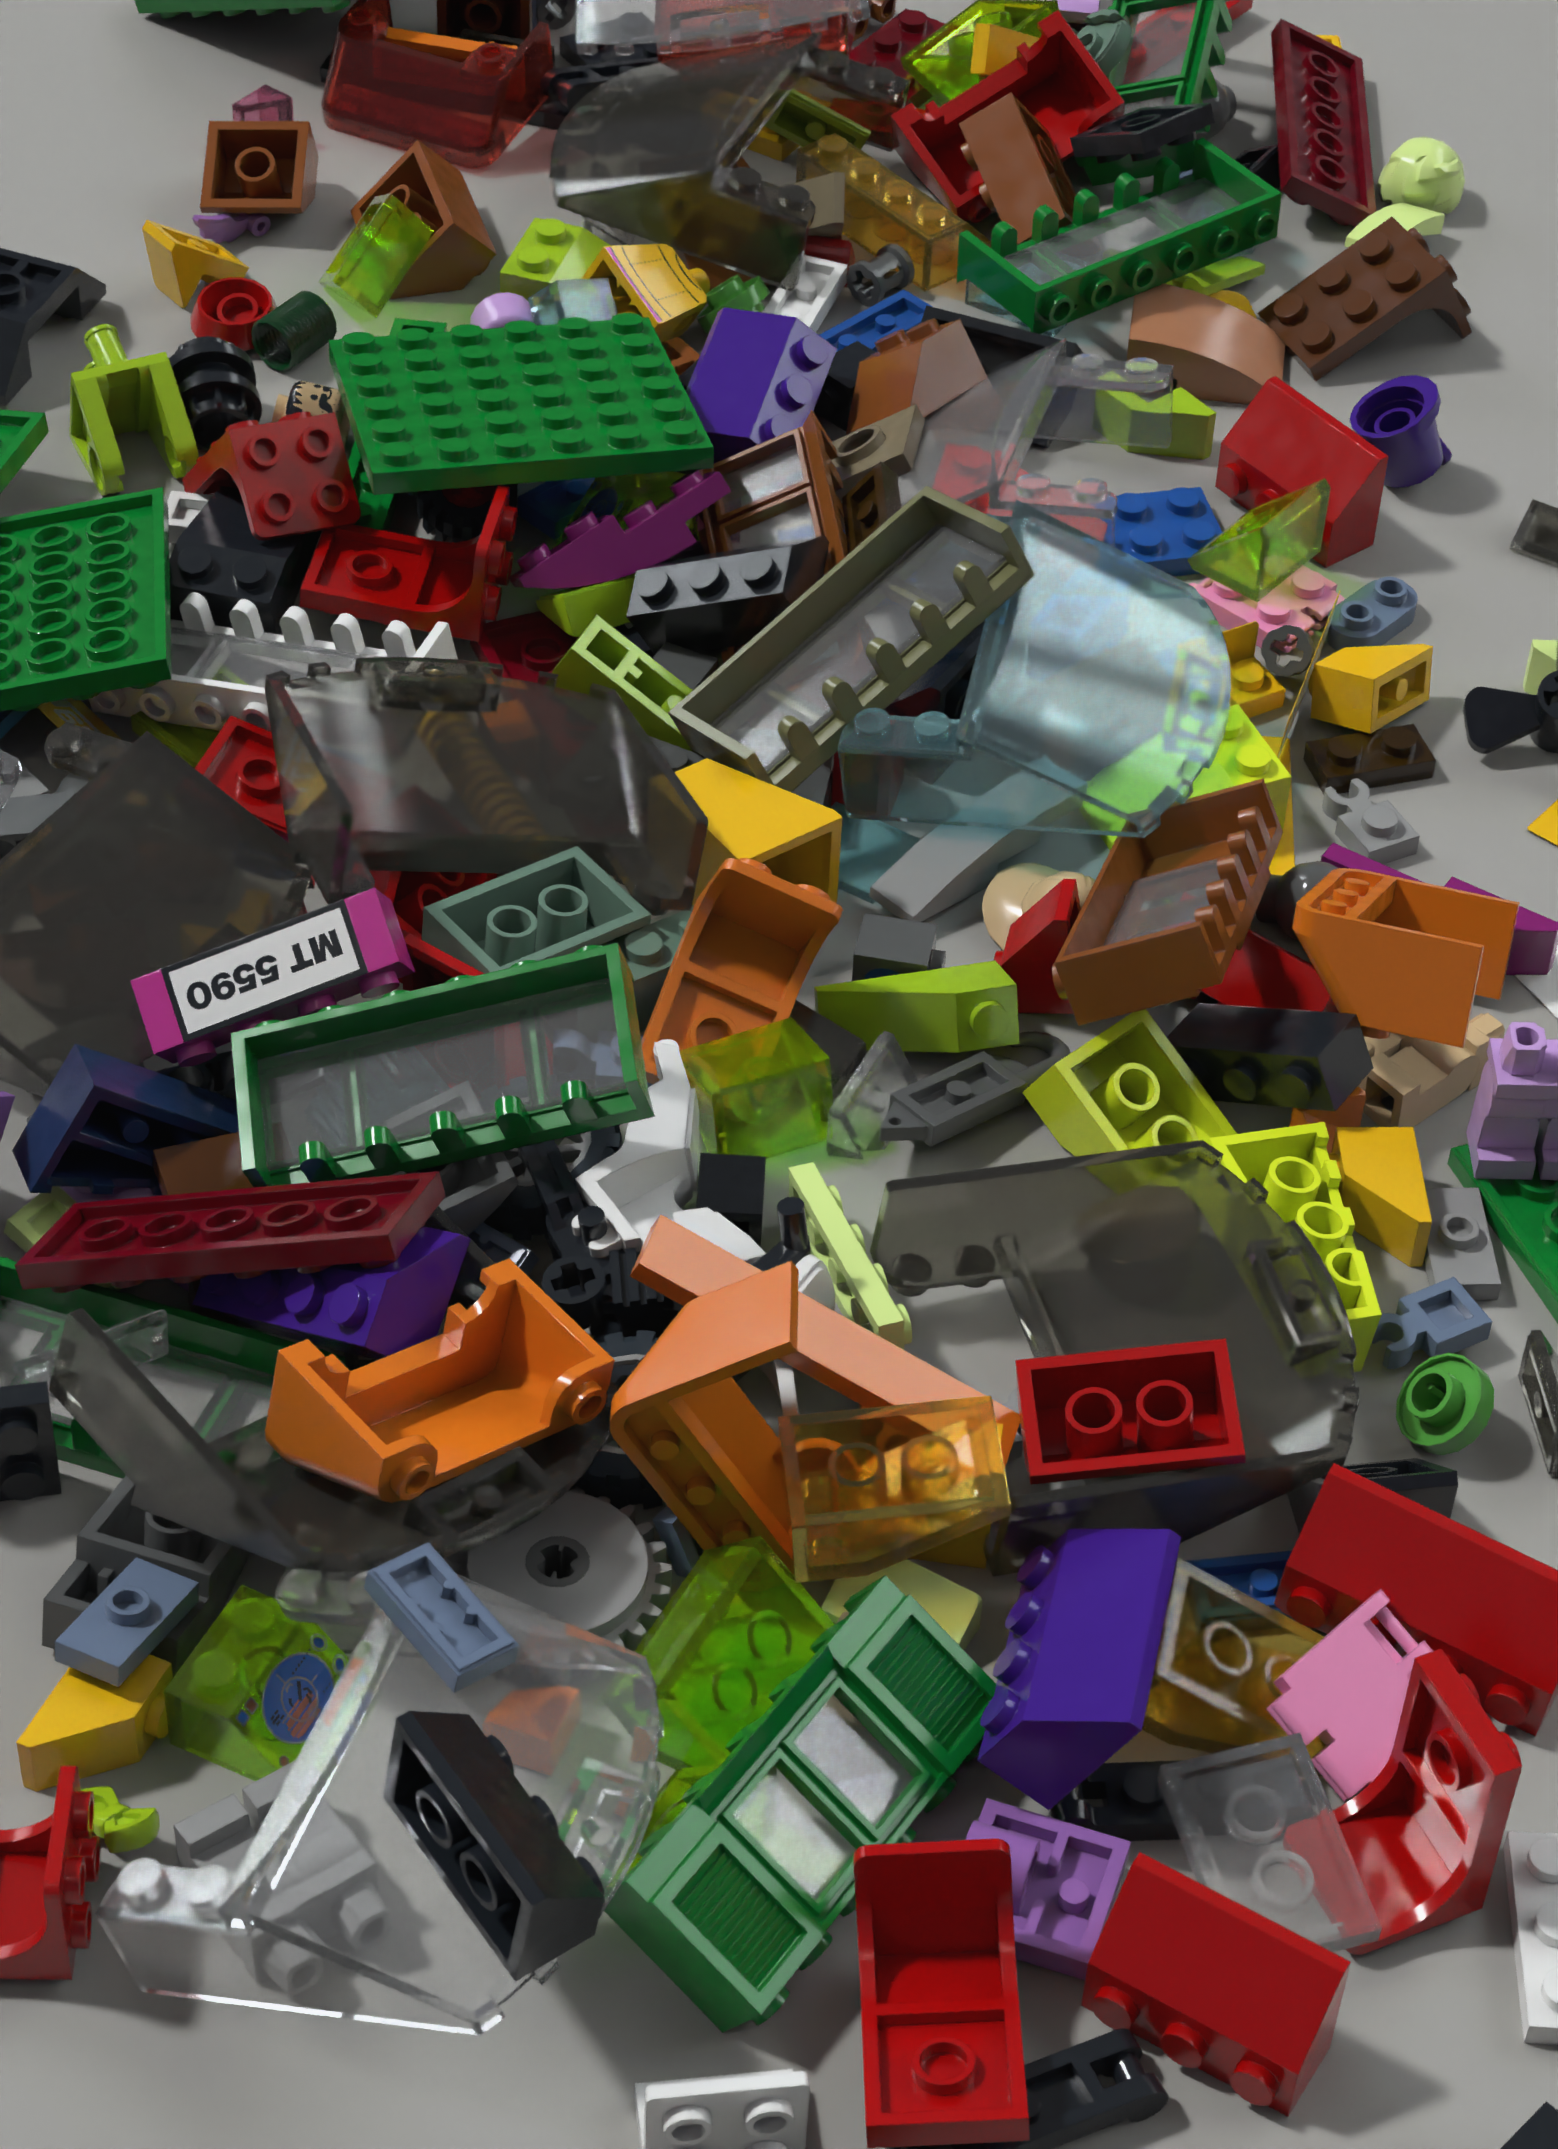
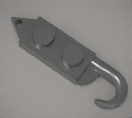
(966, 1093)

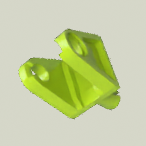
(122, 397)

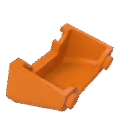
(444, 1406)

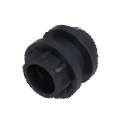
(215, 387)

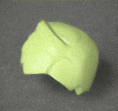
(1423, 175)

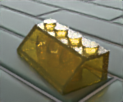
(888, 210)

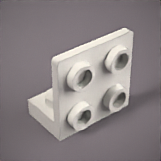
(725, 2111)

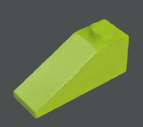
(613, 661)
(928, 1009)

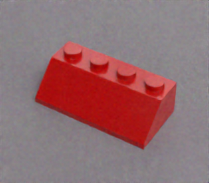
(1445, 1586)

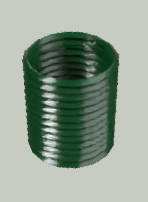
(293, 331)

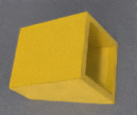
(764, 824)

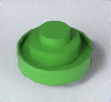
(734, 295)
(1445, 1404)

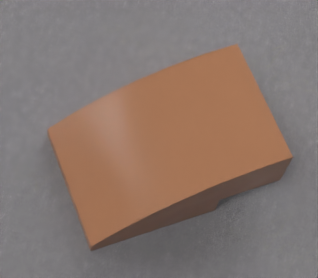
(1211, 344)

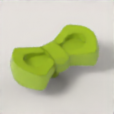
(122, 1826)

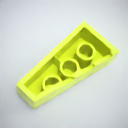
(1304, 1188)

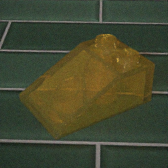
(888, 1483)
(1220, 1666)

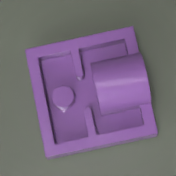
(1059, 1883)

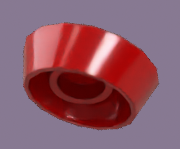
(230, 309)

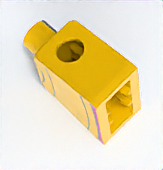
(653, 284)

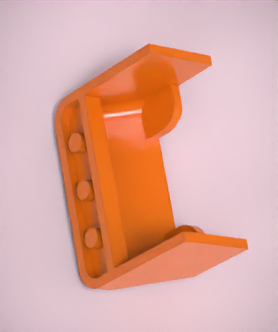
(1405, 951)
(696, 1427)

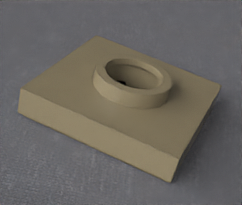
(887, 440)

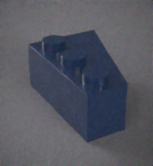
(107, 1120)

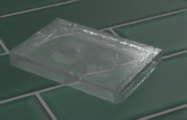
(1270, 1840)

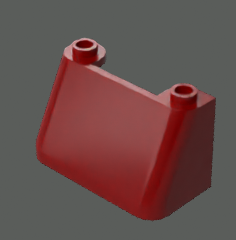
(1051, 79)

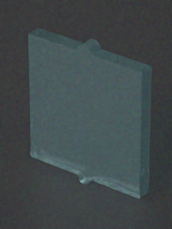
(868, 852)

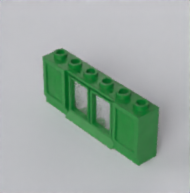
(769, 1838)

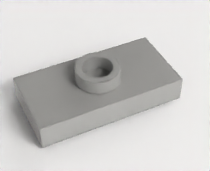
(1461, 1242)

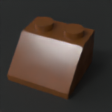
(259, 167)
(915, 368)

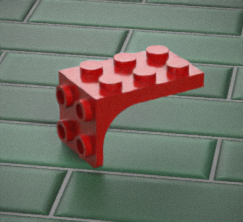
(287, 473)
(414, 578)
(1437, 1808)
(45, 1886)
(939, 1994)

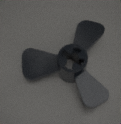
(1503, 716)

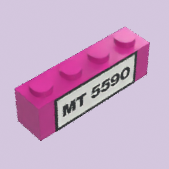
(273, 976)

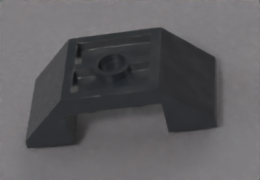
(28, 296)

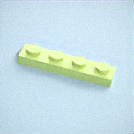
(858, 1284)

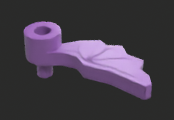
(225, 228)

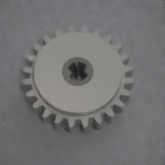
(581, 1566)

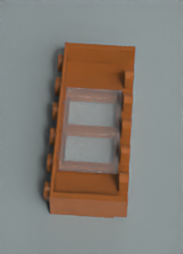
(1170, 906)

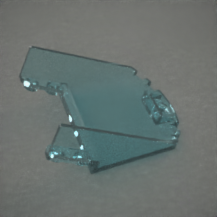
(1081, 707)

